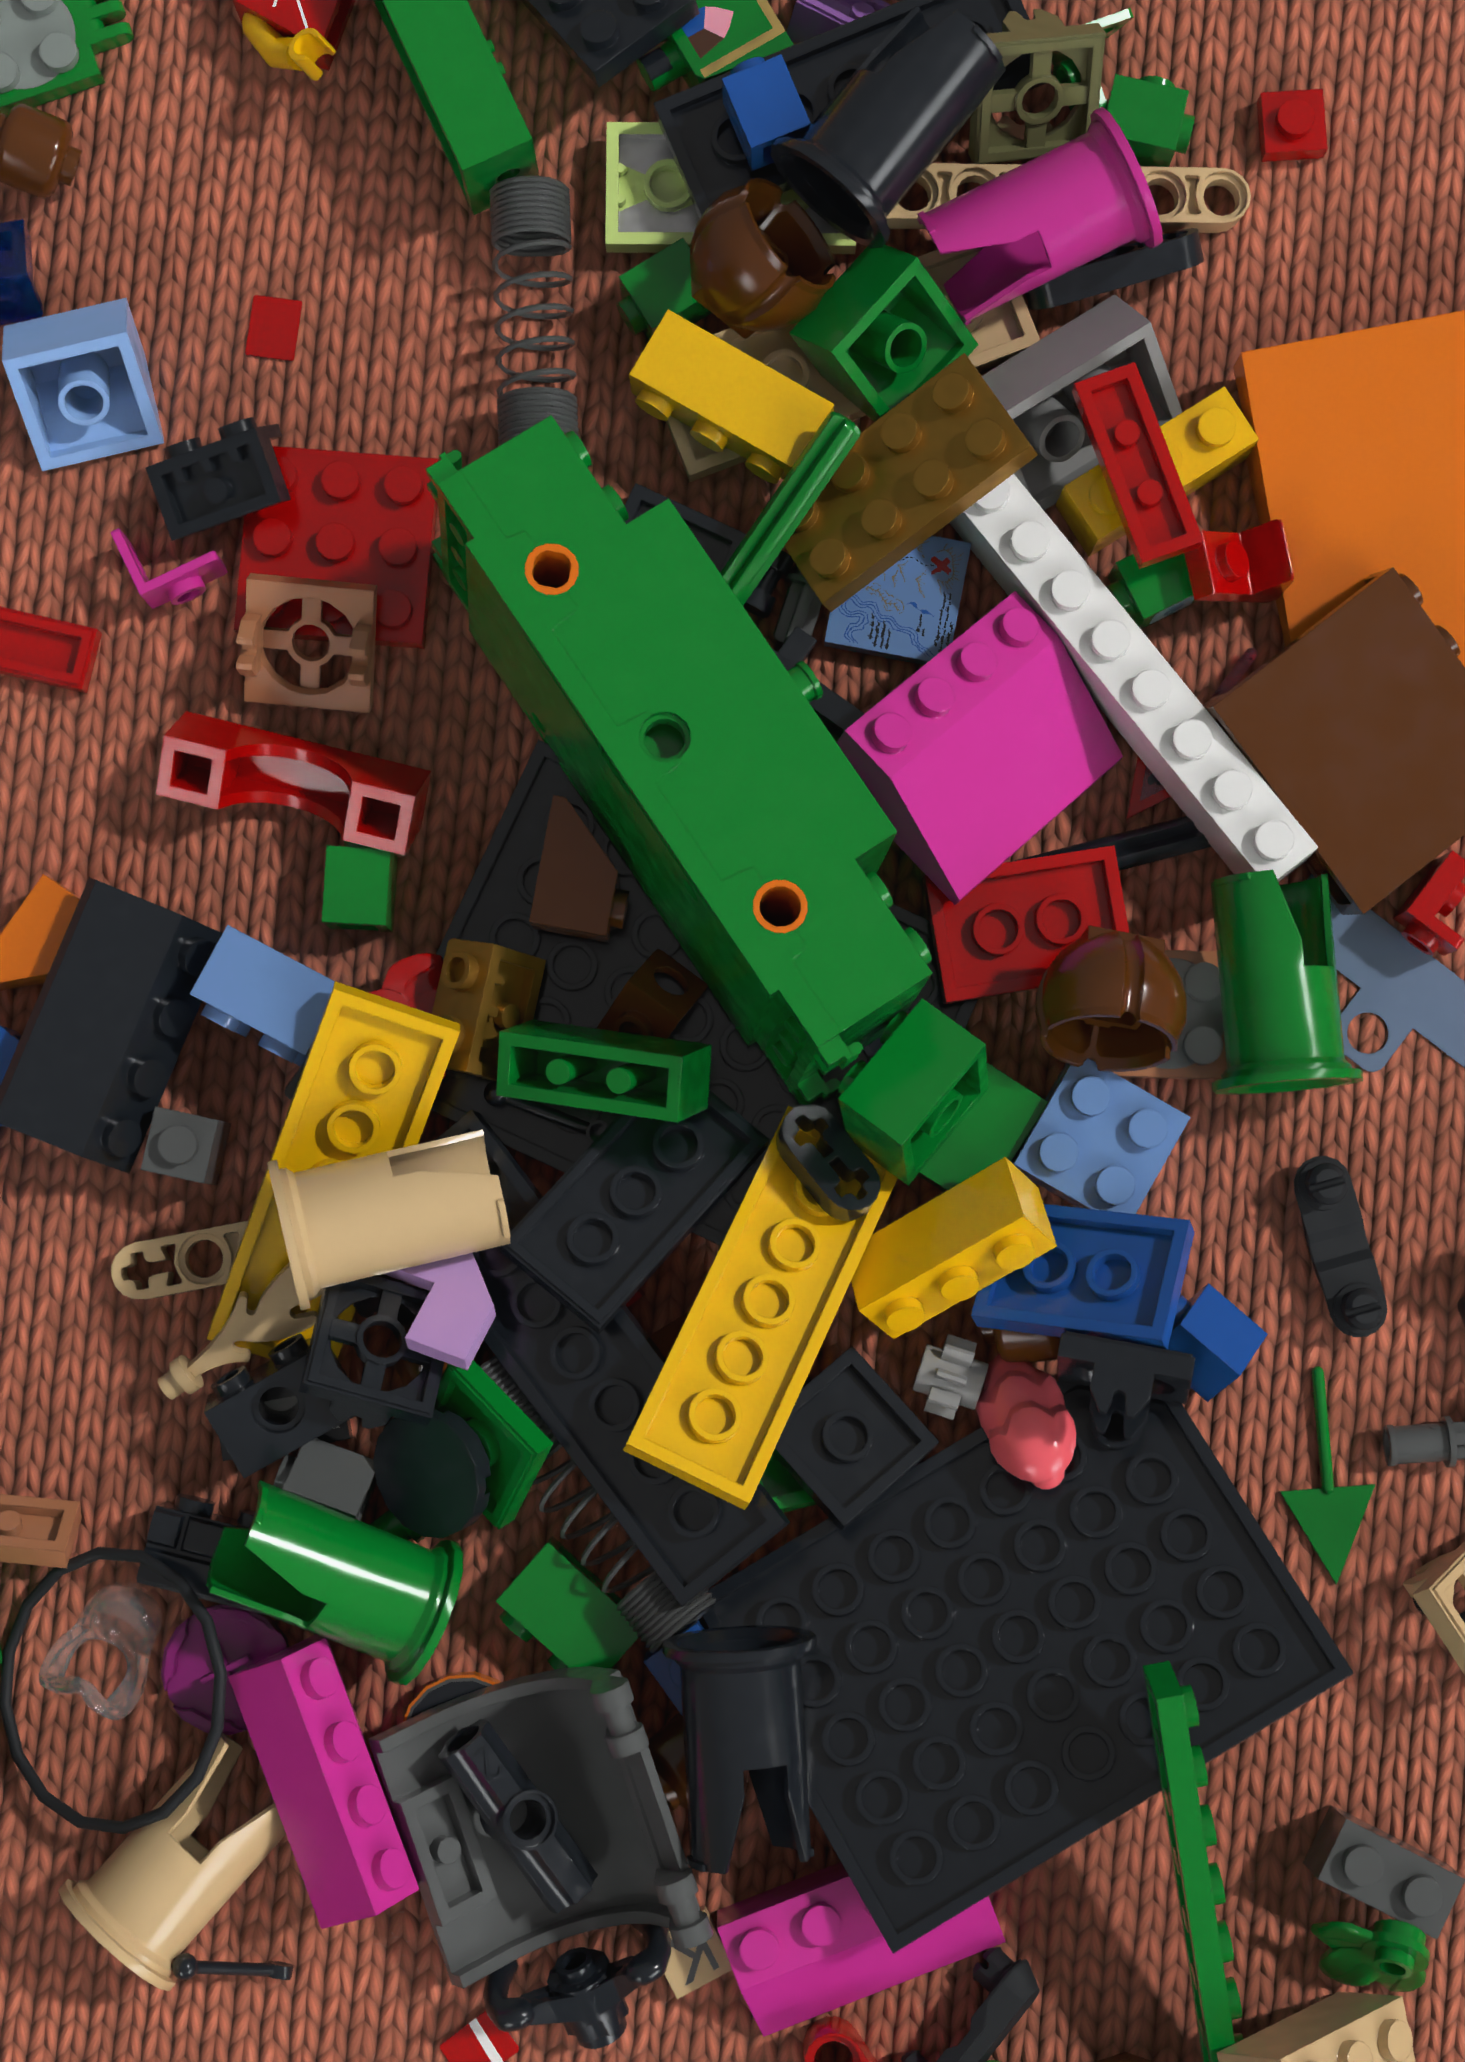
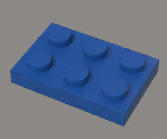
(1104, 1279)

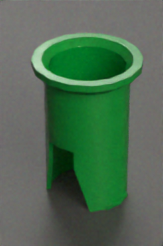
(1278, 986)
(340, 1579)

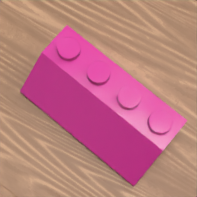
(324, 1783)
(820, 1949)

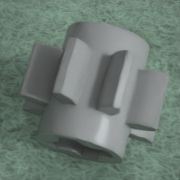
(950, 1376)

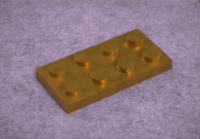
(907, 481)

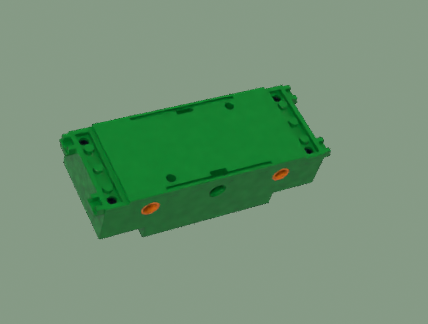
(685, 747)

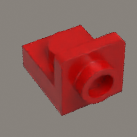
(1436, 893)

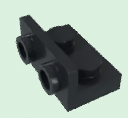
(220, 480)

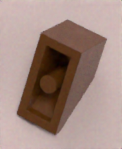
(576, 881)

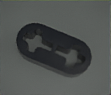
(833, 1158)

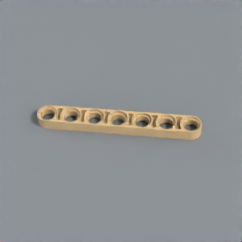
(1184, 184)

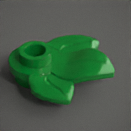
(1388, 1954)

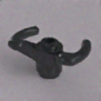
(581, 1991)

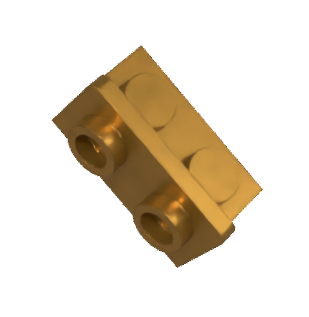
(486, 993)

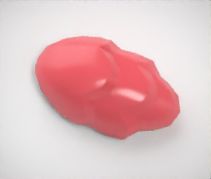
(1026, 1422)

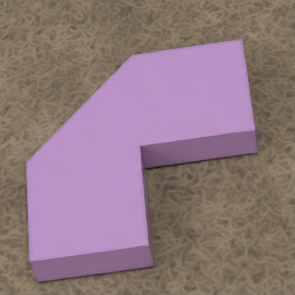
(454, 1312)

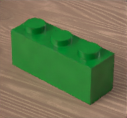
(604, 1070)

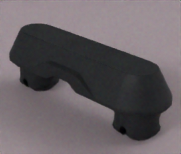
(1339, 1246)
(1011, 1993)

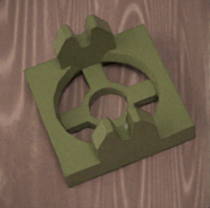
(1039, 37)

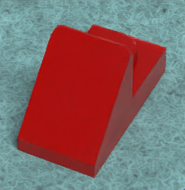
(1241, 565)

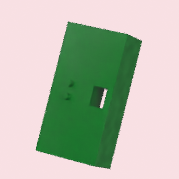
(461, 93)

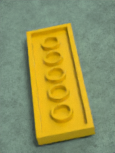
(357, 1096)
(753, 1331)

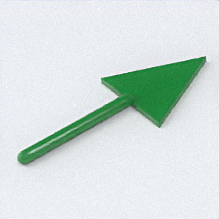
(1328, 1513)

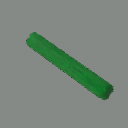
(789, 504)

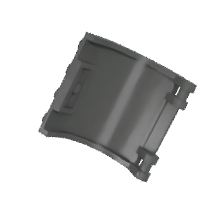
(593, 1759)

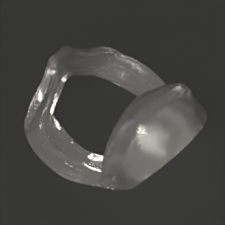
(124, 1617)

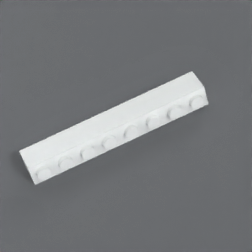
(1135, 684)

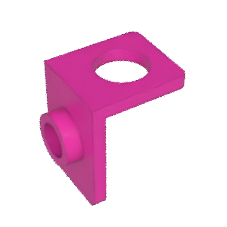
(177, 585)

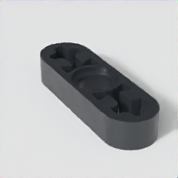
(1121, 268)

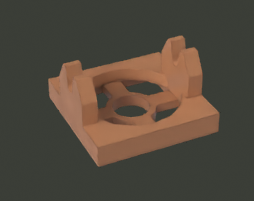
(262, 682)

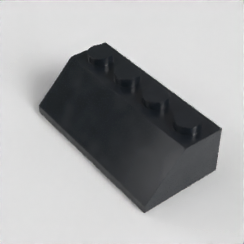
(107, 1027)

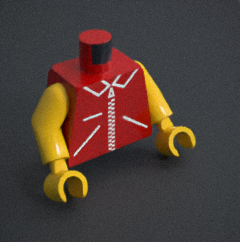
(295, 32)

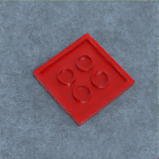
(352, 523)

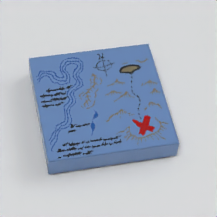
(908, 608)

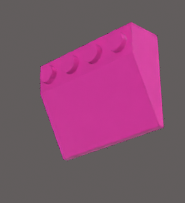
(982, 747)

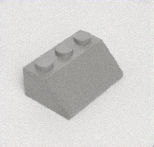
(1040, 381)

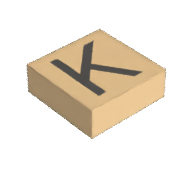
(698, 1965)

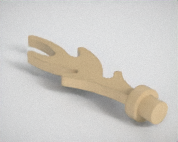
(268, 1322)

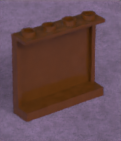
(1361, 738)

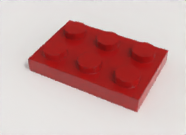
(1021, 920)

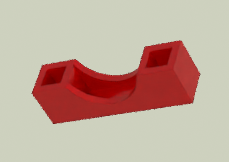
(233, 764)

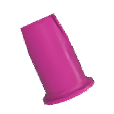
(1045, 218)

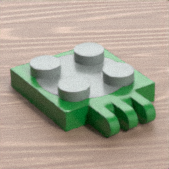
(53, 47)

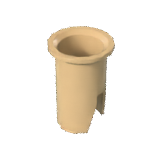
(388, 1211)
(165, 1883)

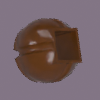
(758, 260)
(1111, 1002)

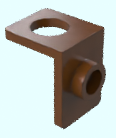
(647, 1007)

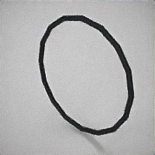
(218, 1704)

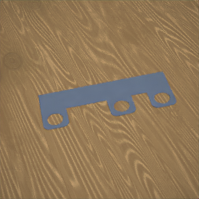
(1398, 986)

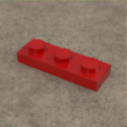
(1137, 465)

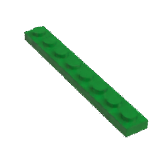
(1197, 1881)

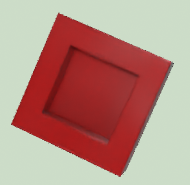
(1292, 125)

